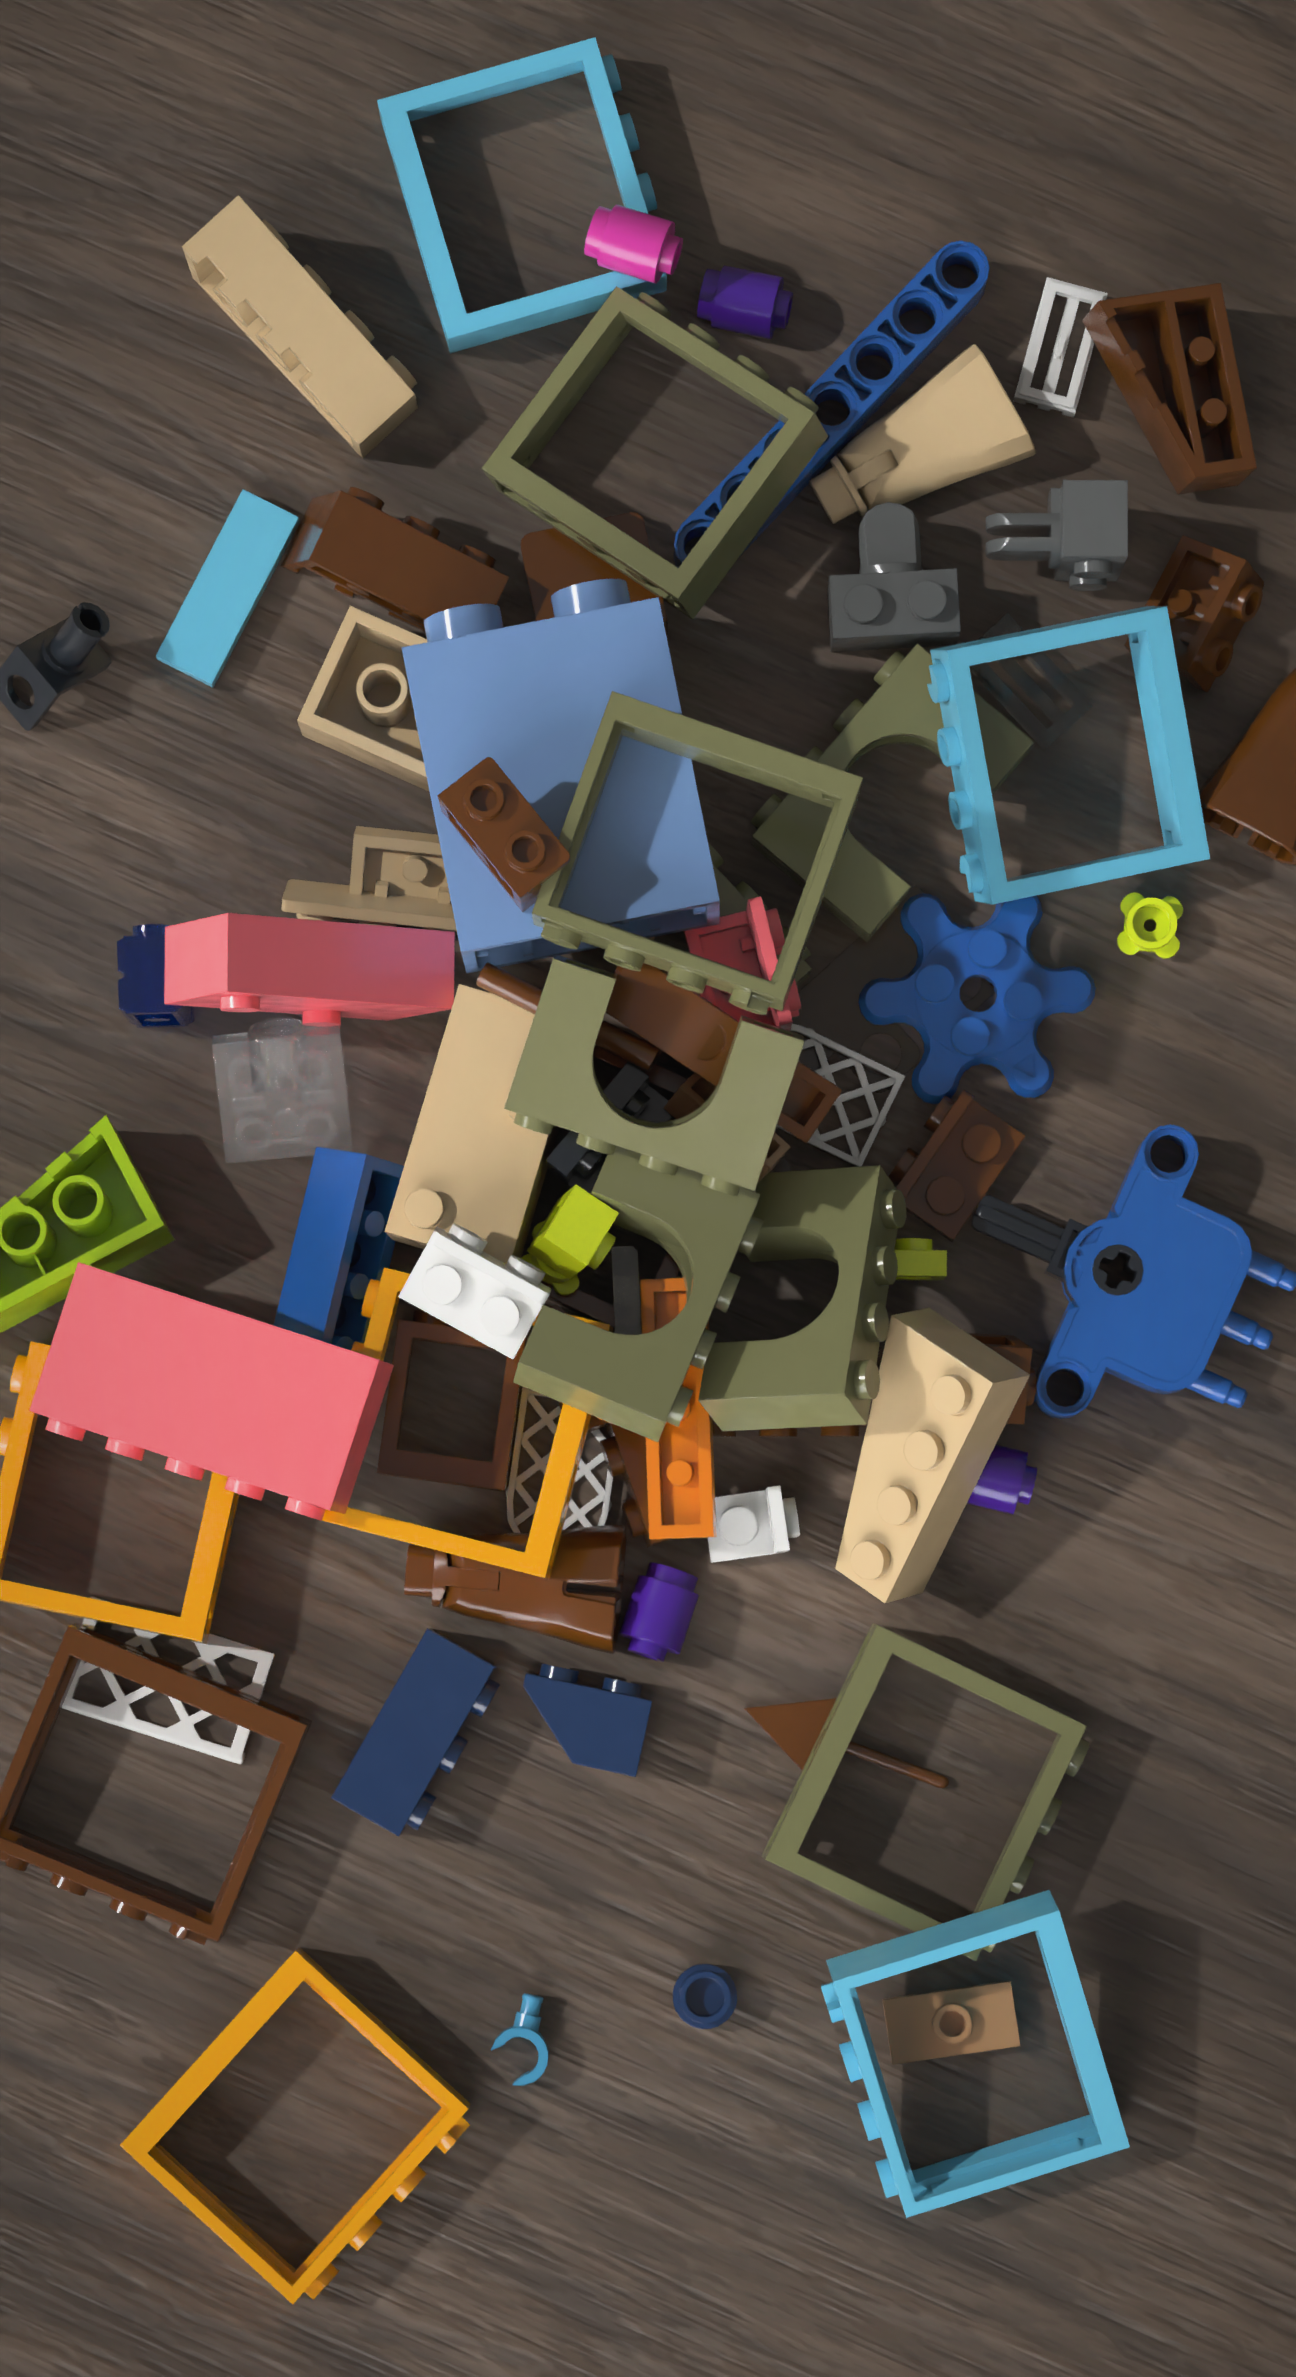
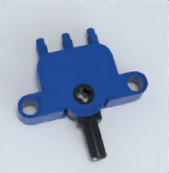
(1180, 1292)

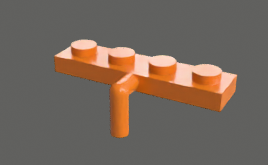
(683, 1459)

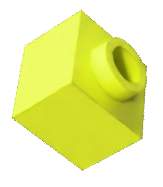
(575, 1233)

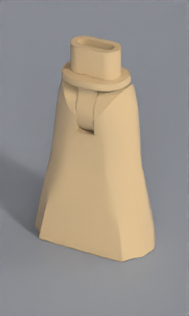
(935, 437)

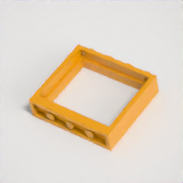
(557, 1486)
(210, 1550)
(360, 2220)

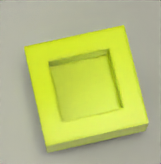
(919, 1261)

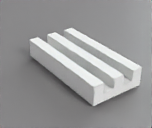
(1046, 398)

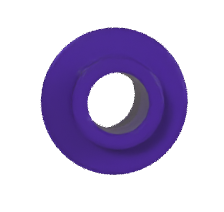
(744, 301)
(1004, 1481)
(660, 1612)

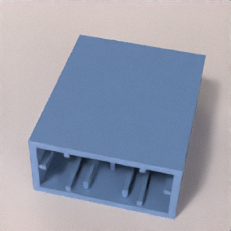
(535, 706)

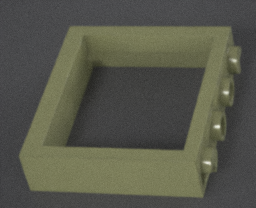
(742, 515)
(728, 753)
(1036, 1815)

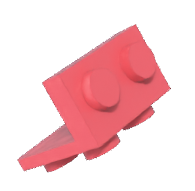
(750, 945)

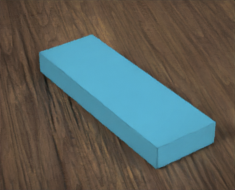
(228, 588)

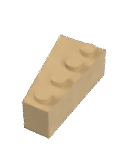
(300, 327)
(922, 1450)

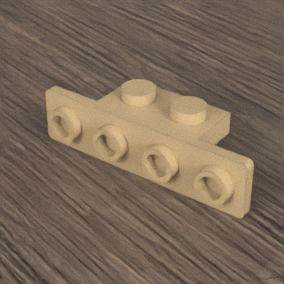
(392, 882)

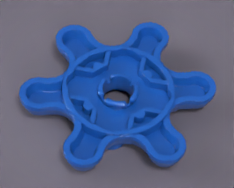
(964, 1038)

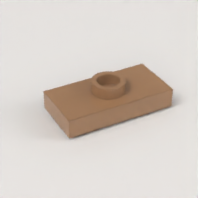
(951, 2022)

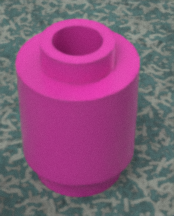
(633, 243)

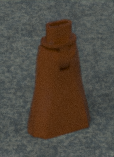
(1258, 780)
(574, 1605)

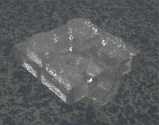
(282, 1091)

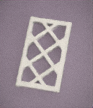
(184, 1732)

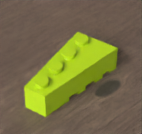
(81, 1210)

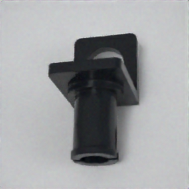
(55, 662)

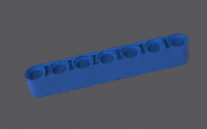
(856, 393)

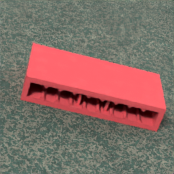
(210, 1392)

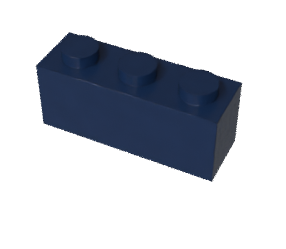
(417, 1734)

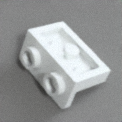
(476, 1290)

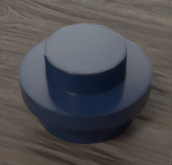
(704, 1996)

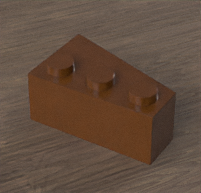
(1180, 381)
(389, 559)

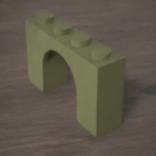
(900, 712)
(720, 1139)
(830, 1366)
(641, 1376)

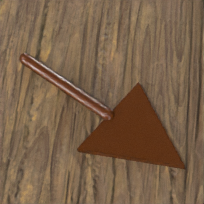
(799, 1725)

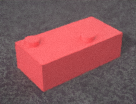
(308, 968)

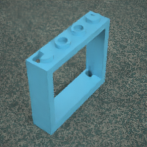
(620, 137)
(1166, 740)
(1010, 2160)

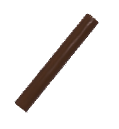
(527, 997)

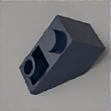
(592, 1724)

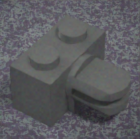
(1078, 536)
(892, 597)

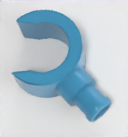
(527, 2026)

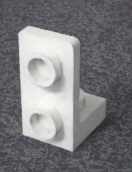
(753, 1525)

